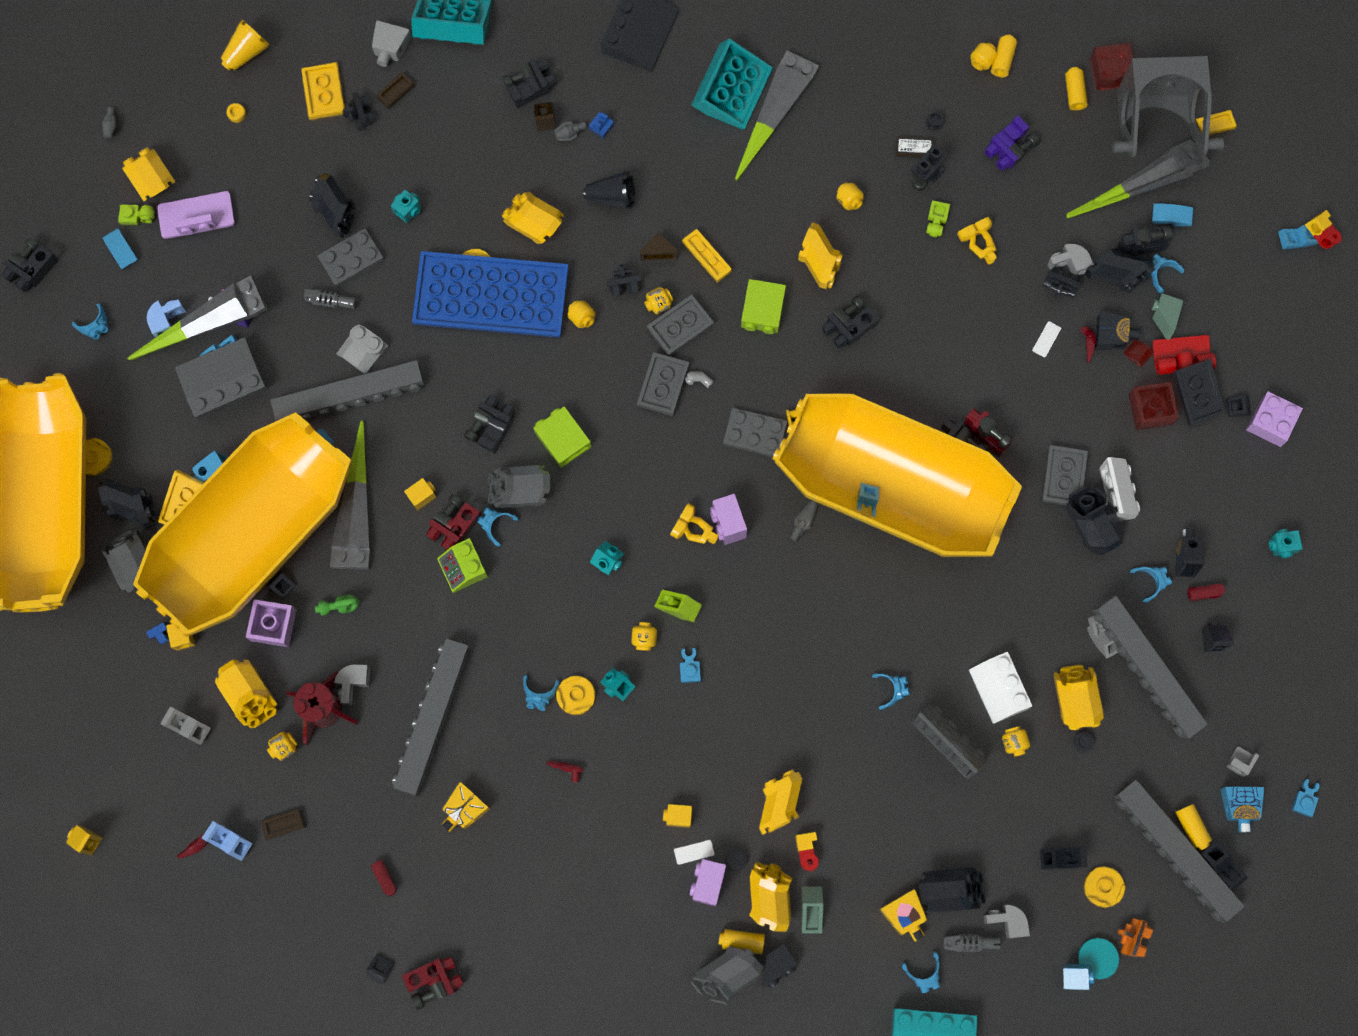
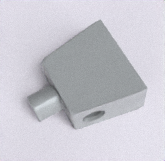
(389, 42)

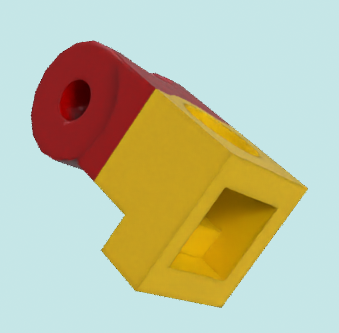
(1324, 231)
(805, 850)

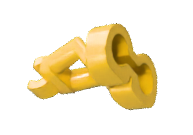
(972, 231)
(682, 527)

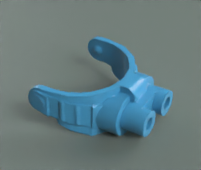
(1163, 262)
(97, 327)
(487, 520)
(1159, 576)
(899, 686)
(538, 700)
(931, 981)

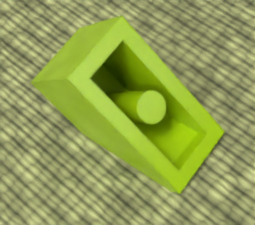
(678, 605)

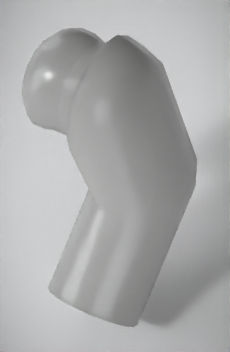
(693, 376)

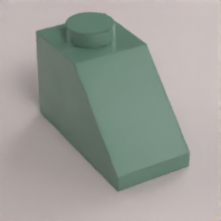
(1167, 314)
(812, 909)

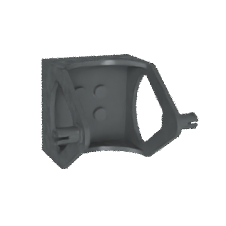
(1170, 85)

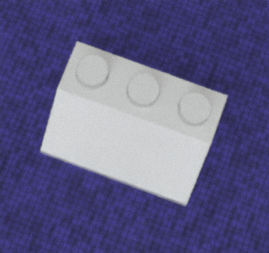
(1118, 488)
(1000, 688)

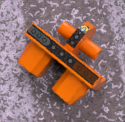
(1132, 937)

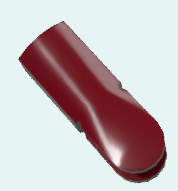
(1205, 592)
(383, 878)

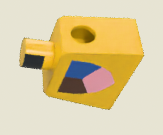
(906, 915)

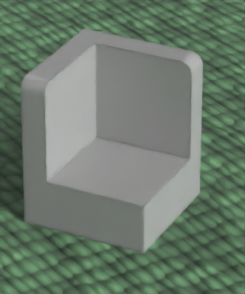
(1242, 761)

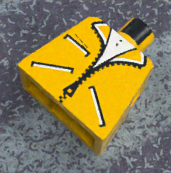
(463, 808)

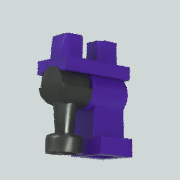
(1006, 146)

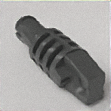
(329, 299)
(970, 942)

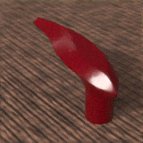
(1090, 341)
(566, 767)
(193, 847)

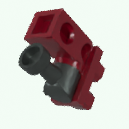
(986, 431)
(453, 528)
(436, 977)

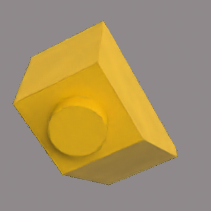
(83, 840)

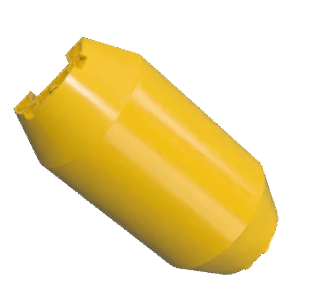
(929, 483)
(41, 493)
(242, 525)

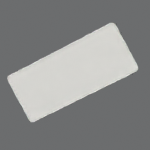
(1046, 339)
(694, 852)

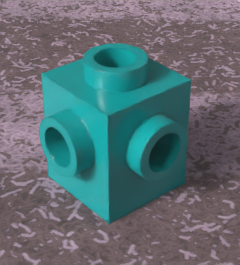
(406, 206)
(1285, 543)
(607, 558)
(617, 684)

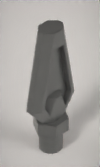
(803, 520)

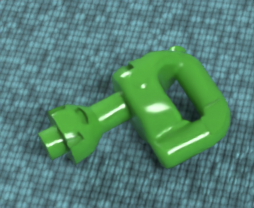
(343, 603)

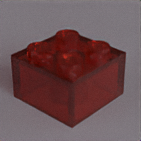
(1110, 64)
(1153, 406)

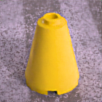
(243, 47)

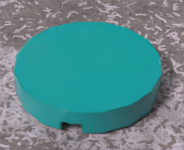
(1100, 955)

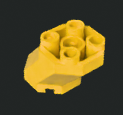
(147, 173)
(532, 217)
(820, 256)
(246, 693)
(1078, 697)
(780, 801)
(770, 896)

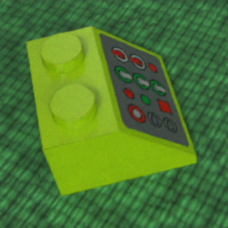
(462, 565)

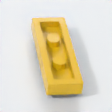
(707, 255)

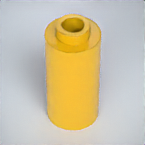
(1005, 54)
(1076, 89)
(1194, 827)
(742, 940)

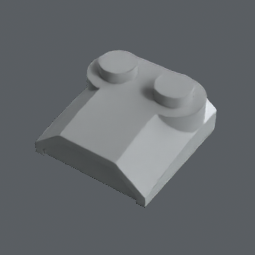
(362, 349)

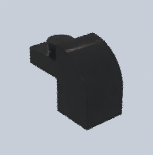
(1063, 858)
(1222, 864)

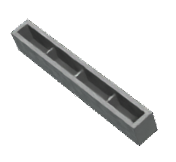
(350, 392)
(1149, 667)
(431, 717)
(1179, 851)

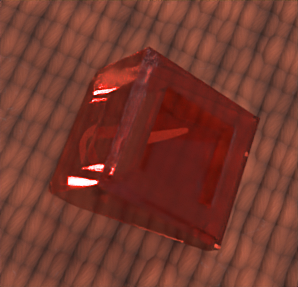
(1138, 353)

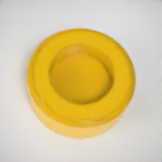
(236, 112)

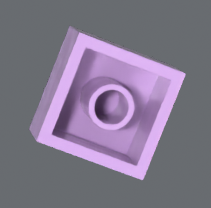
(1274, 419)
(729, 519)
(271, 623)
(708, 883)

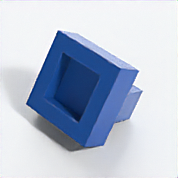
(601, 124)
(159, 632)

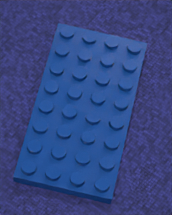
(490, 294)

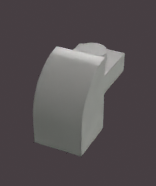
(1074, 256)
(1097, 634)
(351, 677)
(185, 725)
(1014, 919)

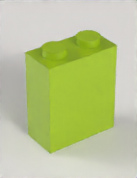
(763, 306)
(562, 436)

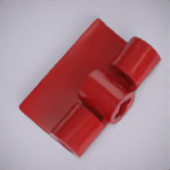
(1181, 352)

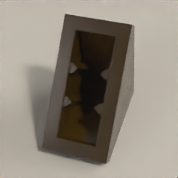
(544, 116)
(658, 249)

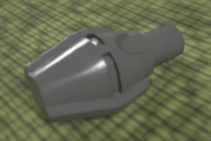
(109, 123)
(568, 131)

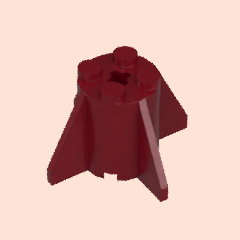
(318, 706)

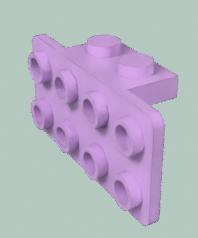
(195, 215)

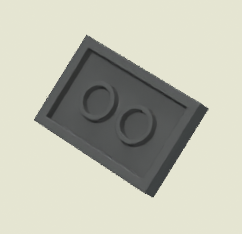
(350, 258)
(680, 325)
(663, 384)
(754, 432)
(1063, 473)

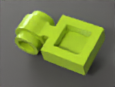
(132, 213)
(938, 214)

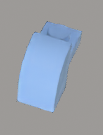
(159, 315)
(227, 840)

